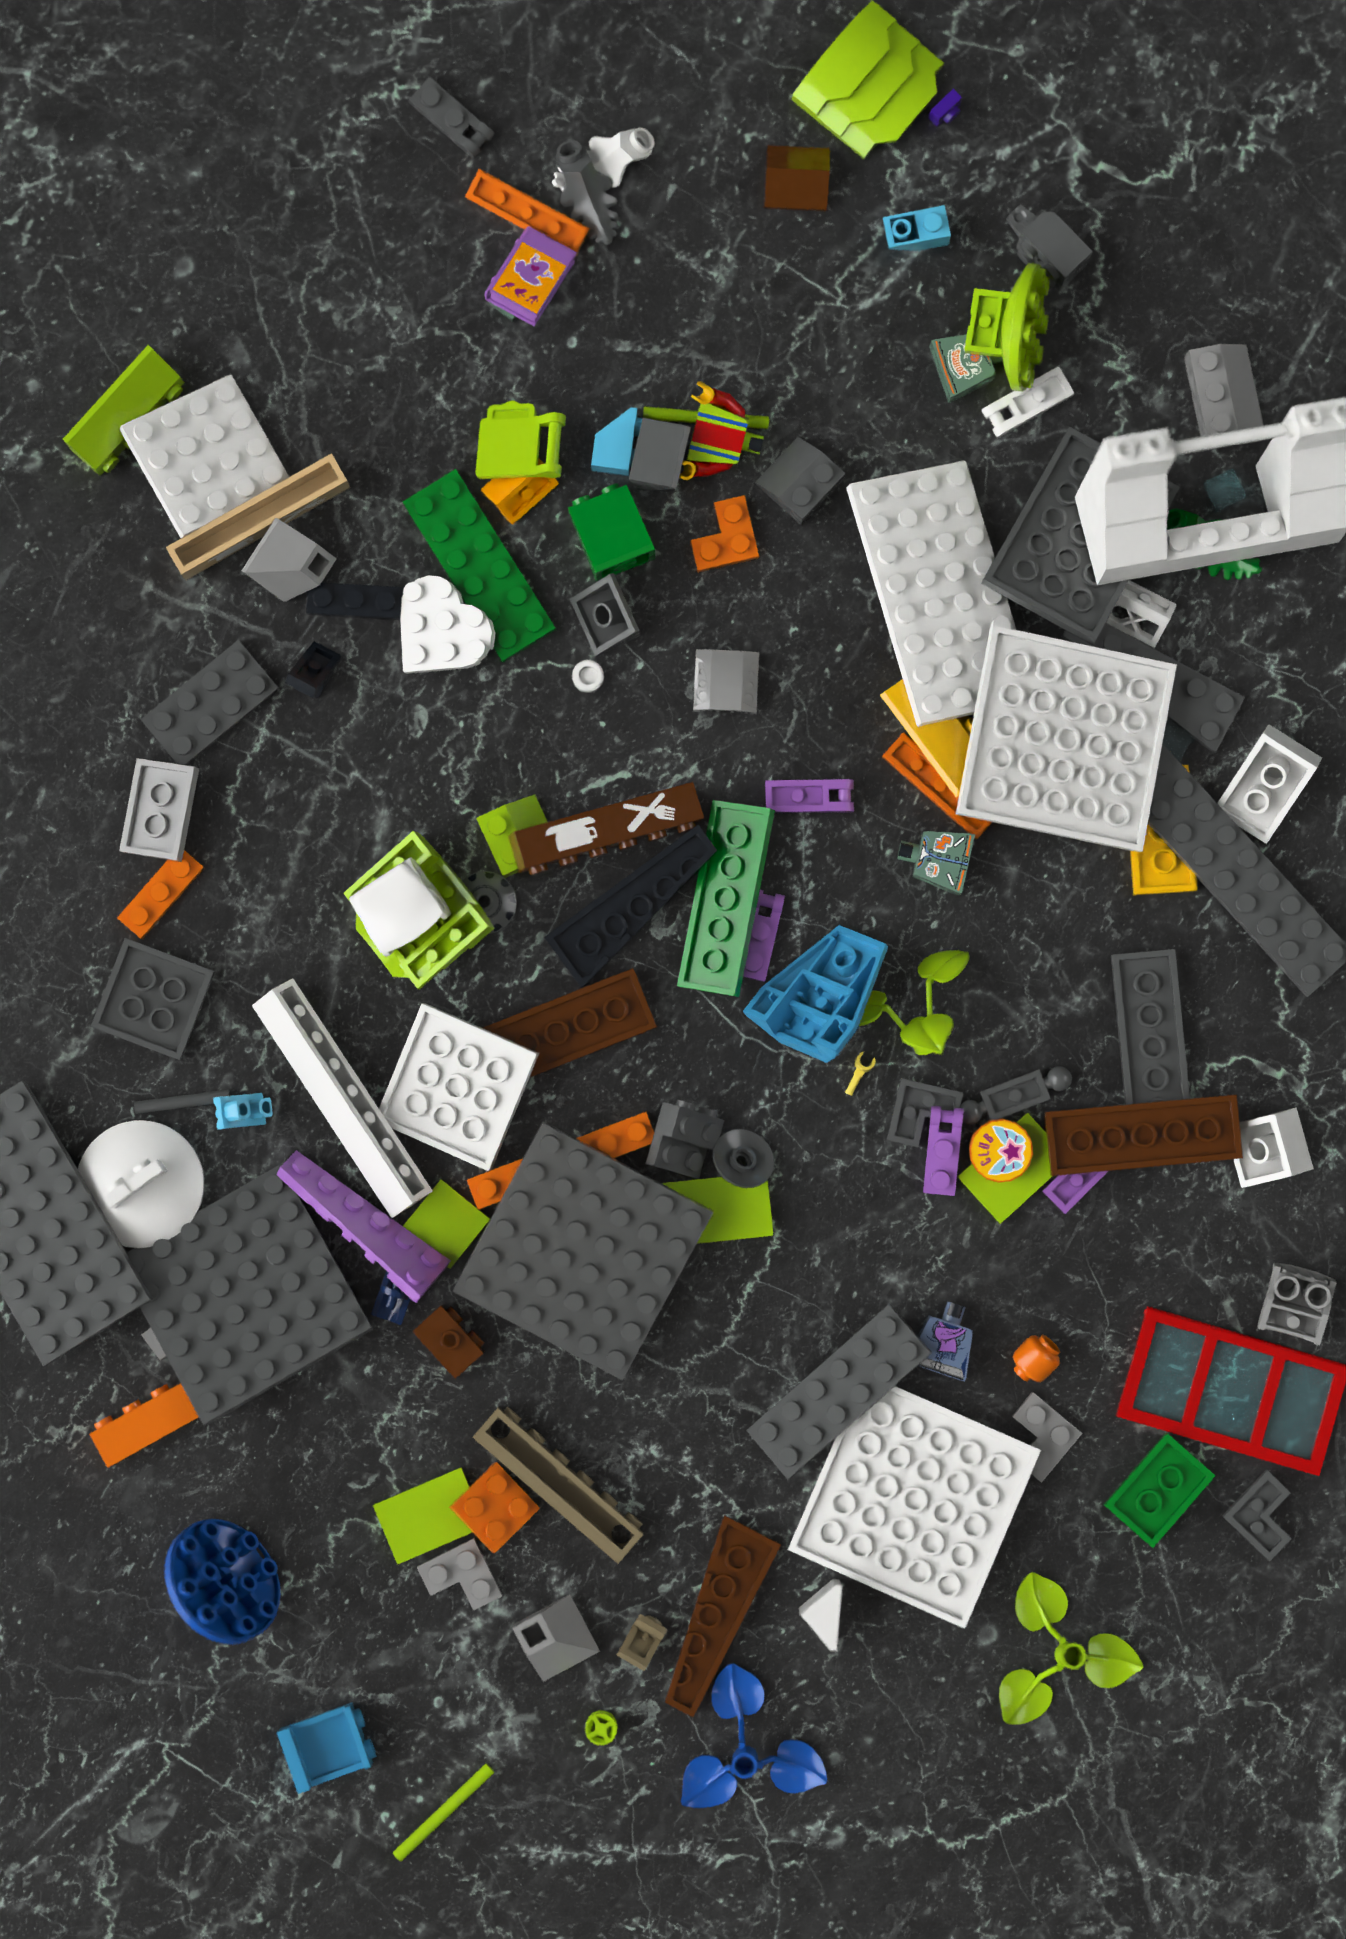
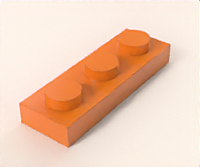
(160, 894)

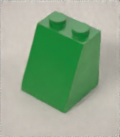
(611, 531)

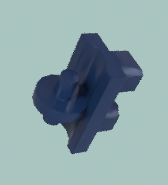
(391, 1302)

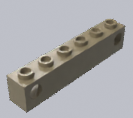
(558, 1484)

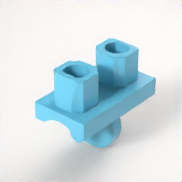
(242, 1110)

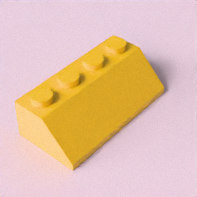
(942, 742)

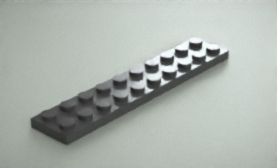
(1243, 878)

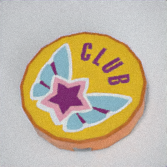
(1000, 1150)

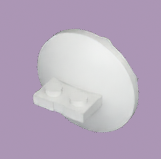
(144, 1181)

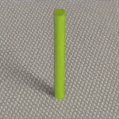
(690, 416)
(443, 1812)

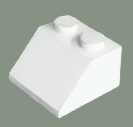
(1272, 1148)

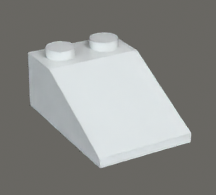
(1268, 783)

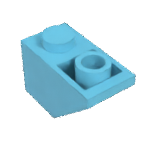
(917, 229)
(614, 444)

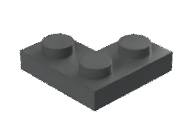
(913, 1105)
(1252, 1511)

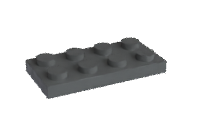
(210, 704)

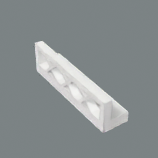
(1147, 607)

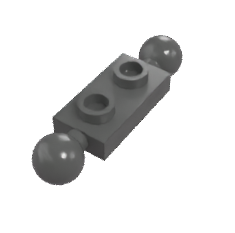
(1016, 1095)

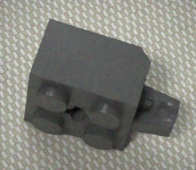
(1049, 243)

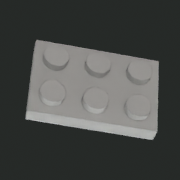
(159, 809)

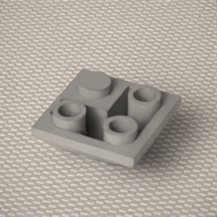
(288, 562)
(555, 1638)

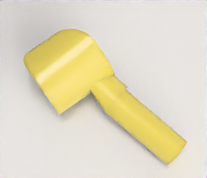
(858, 1074)

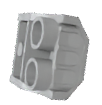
(726, 681)
(1303, 1308)

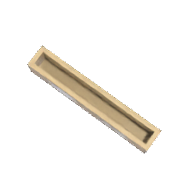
(254, 517)

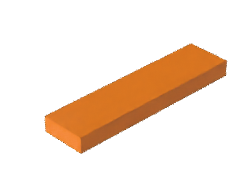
(525, 210)
(915, 767)

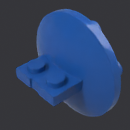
(222, 1581)

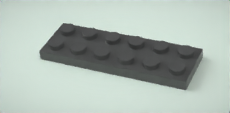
(1150, 1026)
(839, 1391)

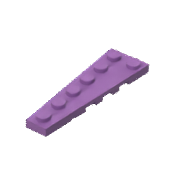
(408, 1259)

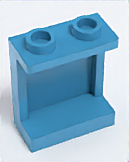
(326, 1746)

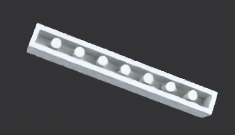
(342, 1098)

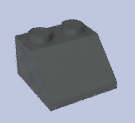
(801, 479)

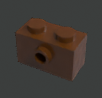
(449, 1340)

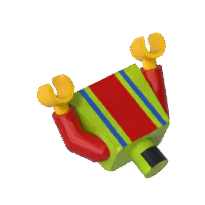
(718, 435)

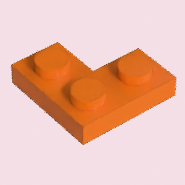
(733, 543)

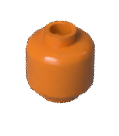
(1036, 1358)

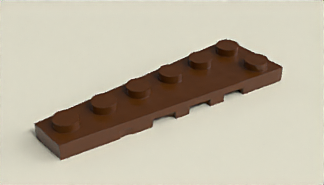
(728, 1588)

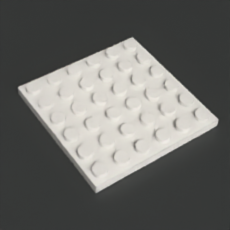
(1066, 739)
(916, 1503)

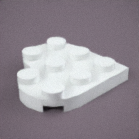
(441, 629)

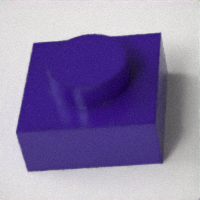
(946, 109)

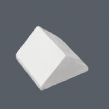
(823, 1612)

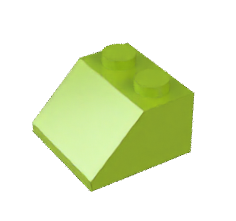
(503, 822)

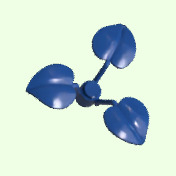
(794, 1767)

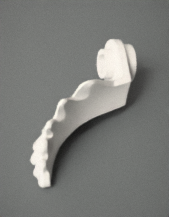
(613, 154)

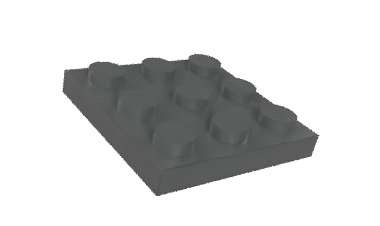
(152, 999)

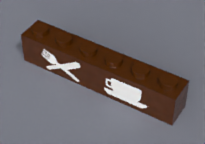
(605, 828)

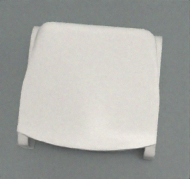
(399, 906)

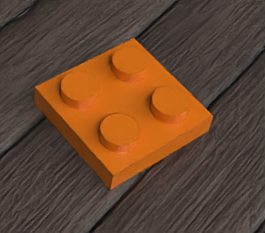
(494, 1507)

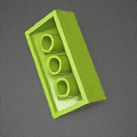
(137, 391)

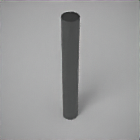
(177, 1102)

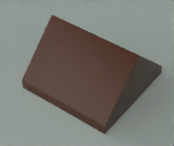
(797, 178)

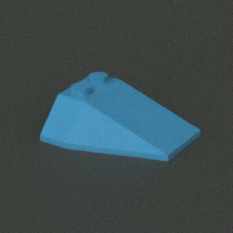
(821, 994)

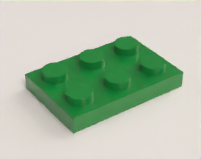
(1159, 1490)

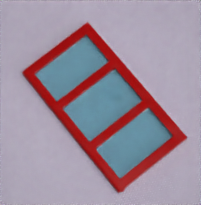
(1232, 1391)

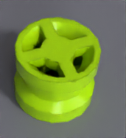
(603, 1732)

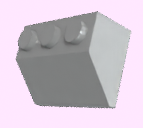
(1223, 389)

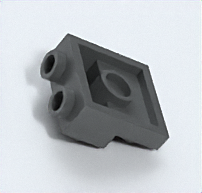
(683, 1138)

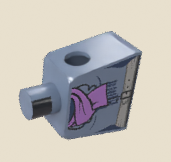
(947, 1342)

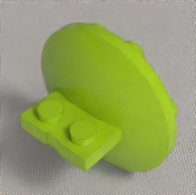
(1008, 324)

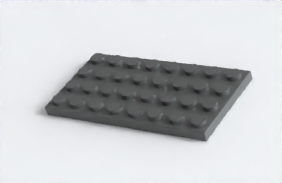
(57, 1250)

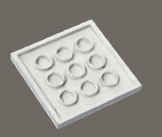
(204, 454)
(457, 1086)

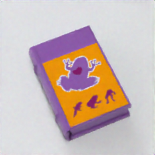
(530, 275)

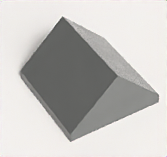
(658, 455)
(605, 615)

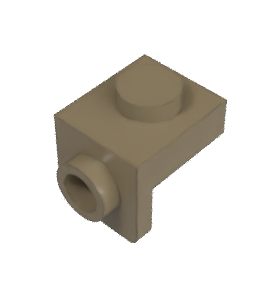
(642, 1641)

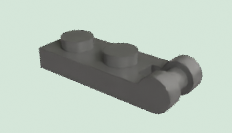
(450, 116)

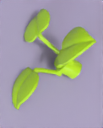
(929, 1032)
(1107, 1664)

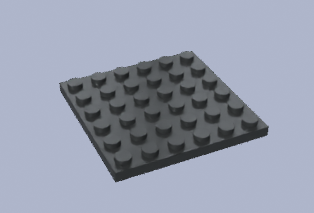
(582, 1250)
(246, 1296)

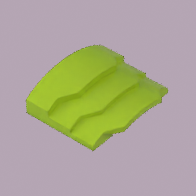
(870, 82)
(445, 938)

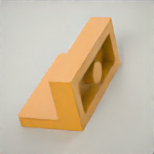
(517, 495)

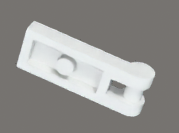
(1046, 393)

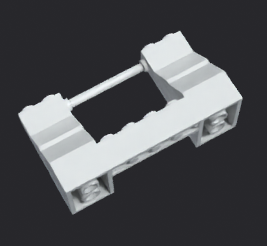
(1299, 474)

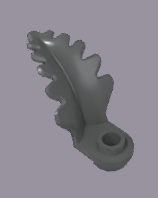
(586, 192)

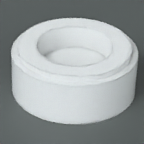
(588, 676)

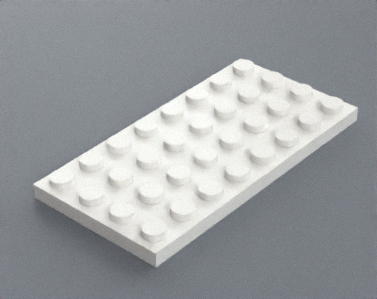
(928, 571)

